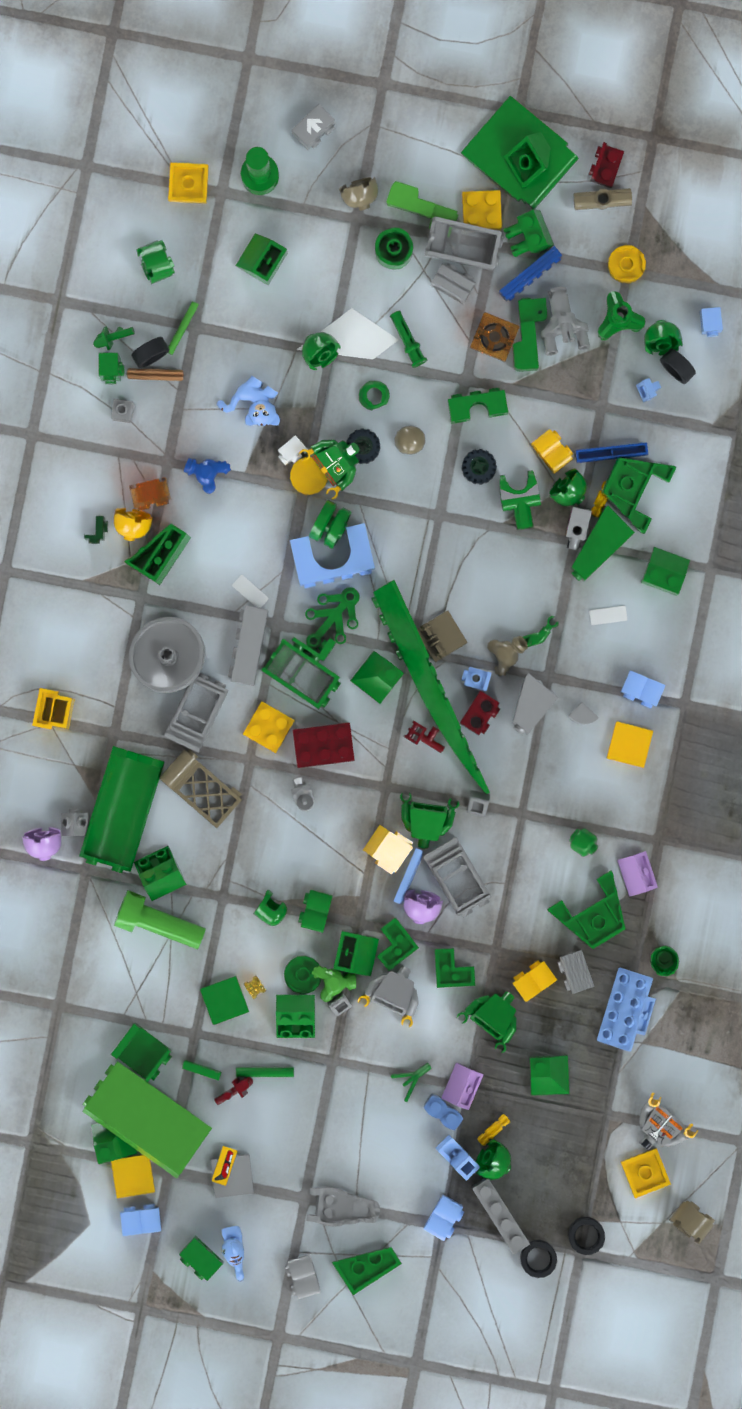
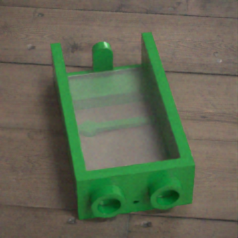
(301, 674)

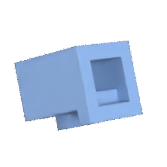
(482, 684)

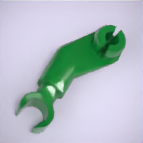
(540, 637)

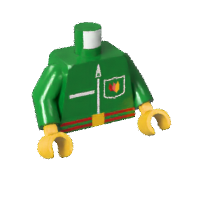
(336, 462)

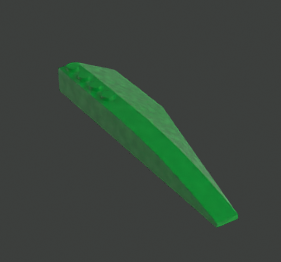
(423, 674)

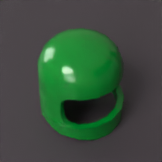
(266, 912)

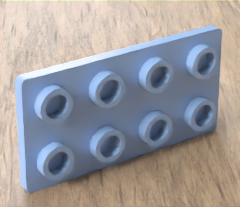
(627, 1010)

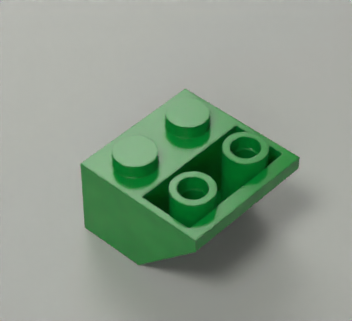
(262, 258)
(159, 873)
(356, 953)
(295, 1016)

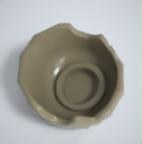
(410, 440)

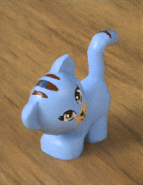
(261, 411)
(233, 1249)

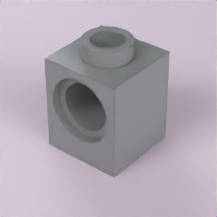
(122, 411)

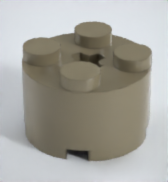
(691, 1221)

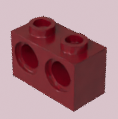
(476, 711)

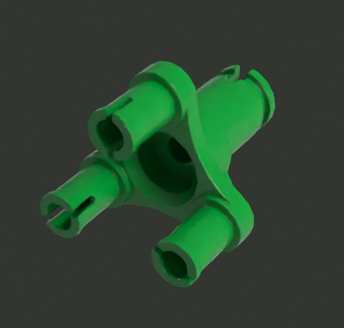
(614, 323)

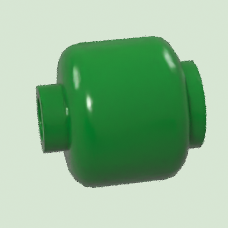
(583, 842)

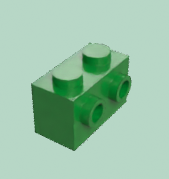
(110, 368)

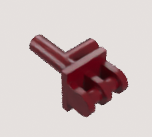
(420, 736)
(239, 1087)

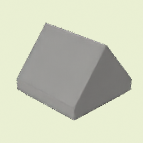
(339, 1004)

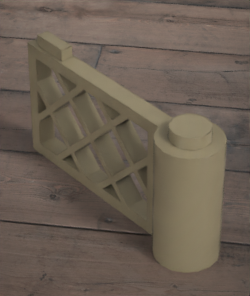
(185, 767)

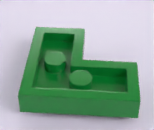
(401, 946)
(447, 974)

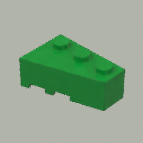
(159, 554)

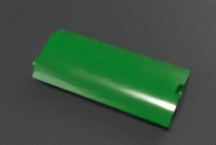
(121, 809)

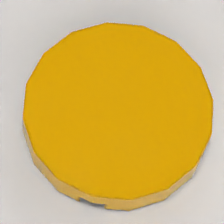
(626, 264)
(307, 477)

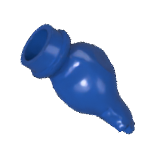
(206, 472)

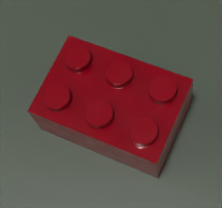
(323, 745)

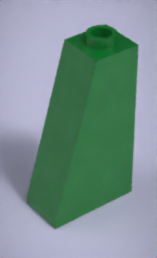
(604, 540)

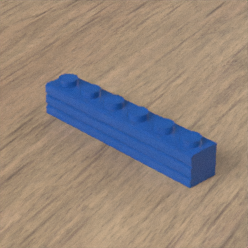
(528, 275)
(611, 452)

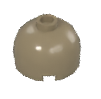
(360, 193)

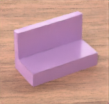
(637, 874)
(462, 1086)

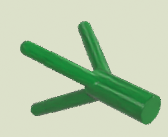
(415, 1076)

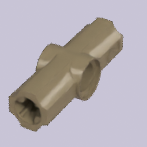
(615, 198)

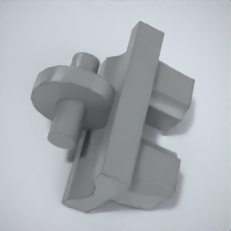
(302, 794)

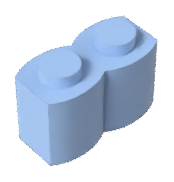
(643, 689)
(443, 1217)
(140, 1221)

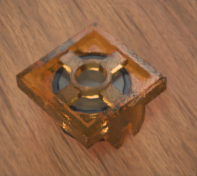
(493, 338)

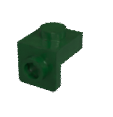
(101, 528)

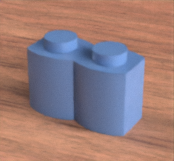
(438, 1109)

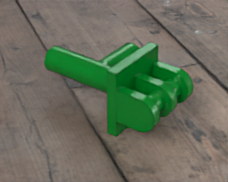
(106, 339)

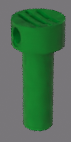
(259, 172)

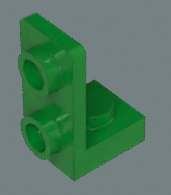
(326, 647)

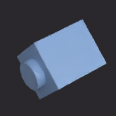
(711, 321)

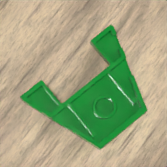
(627, 485)
(598, 921)

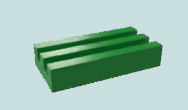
(202, 1070)

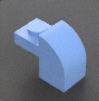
(457, 1157)

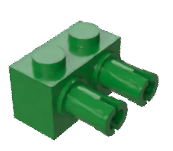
(535, 233)

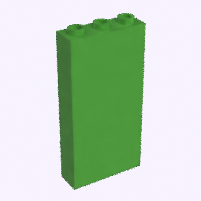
(146, 1119)

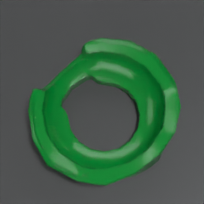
(364, 390)

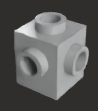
(74, 823)

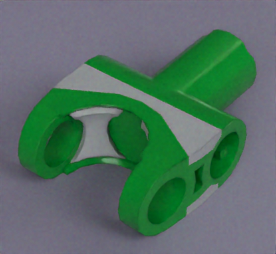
(520, 500)

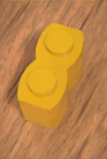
(552, 451)
(533, 981)

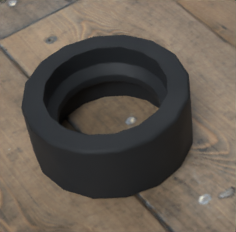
(150, 352)
(677, 366)
(586, 1221)
(538, 1273)

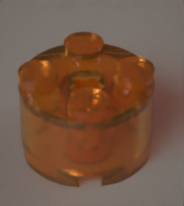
(150, 493)

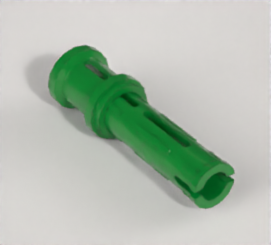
(411, 347)

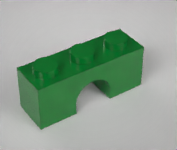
(493, 401)

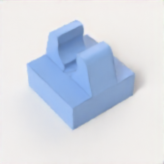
(647, 389)

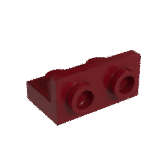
(607, 165)

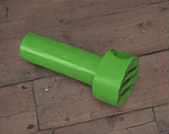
(135, 913)

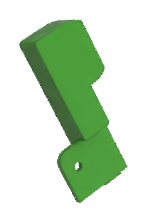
(406, 199)

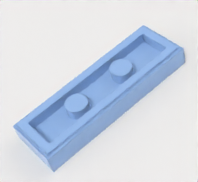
(409, 875)

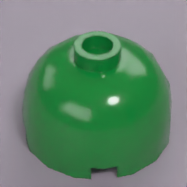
(662, 337)
(319, 350)
(570, 489)
(494, 1161)

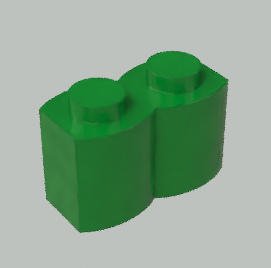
(316, 910)

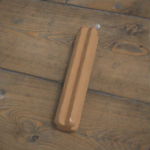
(155, 374)

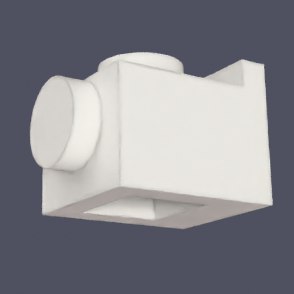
(290, 451)

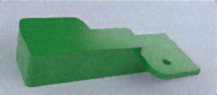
(525, 351)

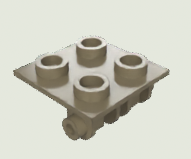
(441, 636)

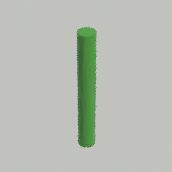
(182, 327)

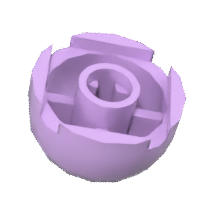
(42, 843)
(422, 906)

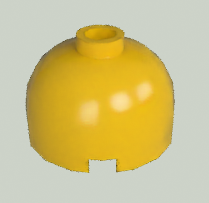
(132, 523)

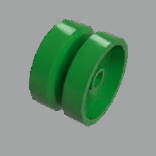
(330, 524)

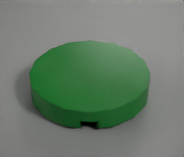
(299, 975)

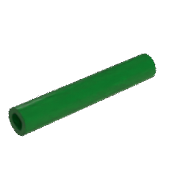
(264, 1072)

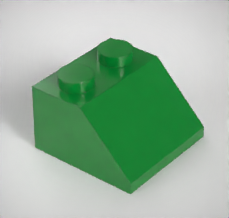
(665, 571)

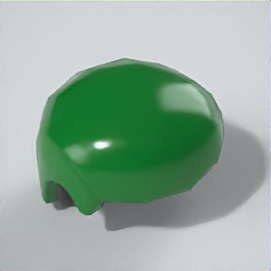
(664, 961)

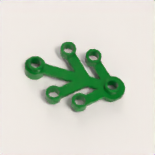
(334, 615)

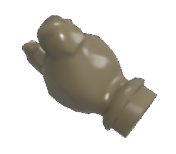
(507, 653)

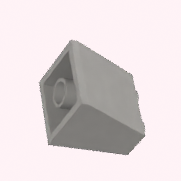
(531, 704)

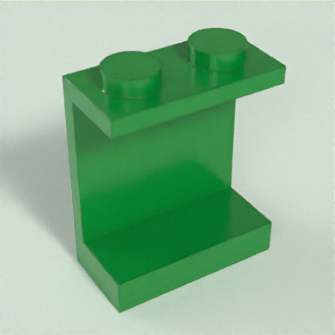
(142, 1052)

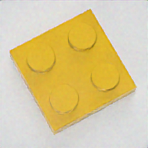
(482, 209)
(268, 727)

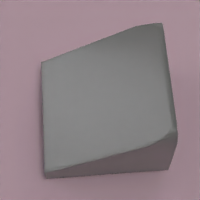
(478, 803)

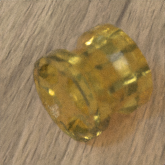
(255, 987)

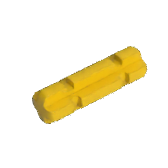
(599, 503)
(493, 1130)

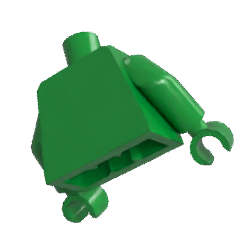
(426, 820)
(494, 1016)

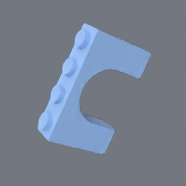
(311, 572)

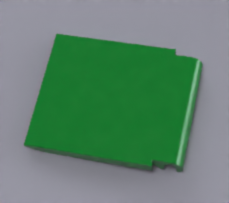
(501, 134)

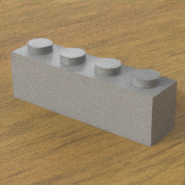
(249, 645)
(500, 1215)

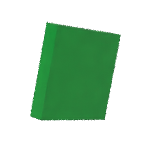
(224, 1000)

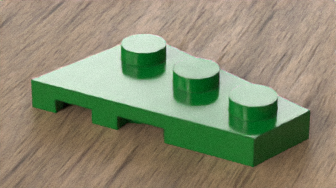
(366, 1268)

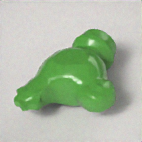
(333, 982)

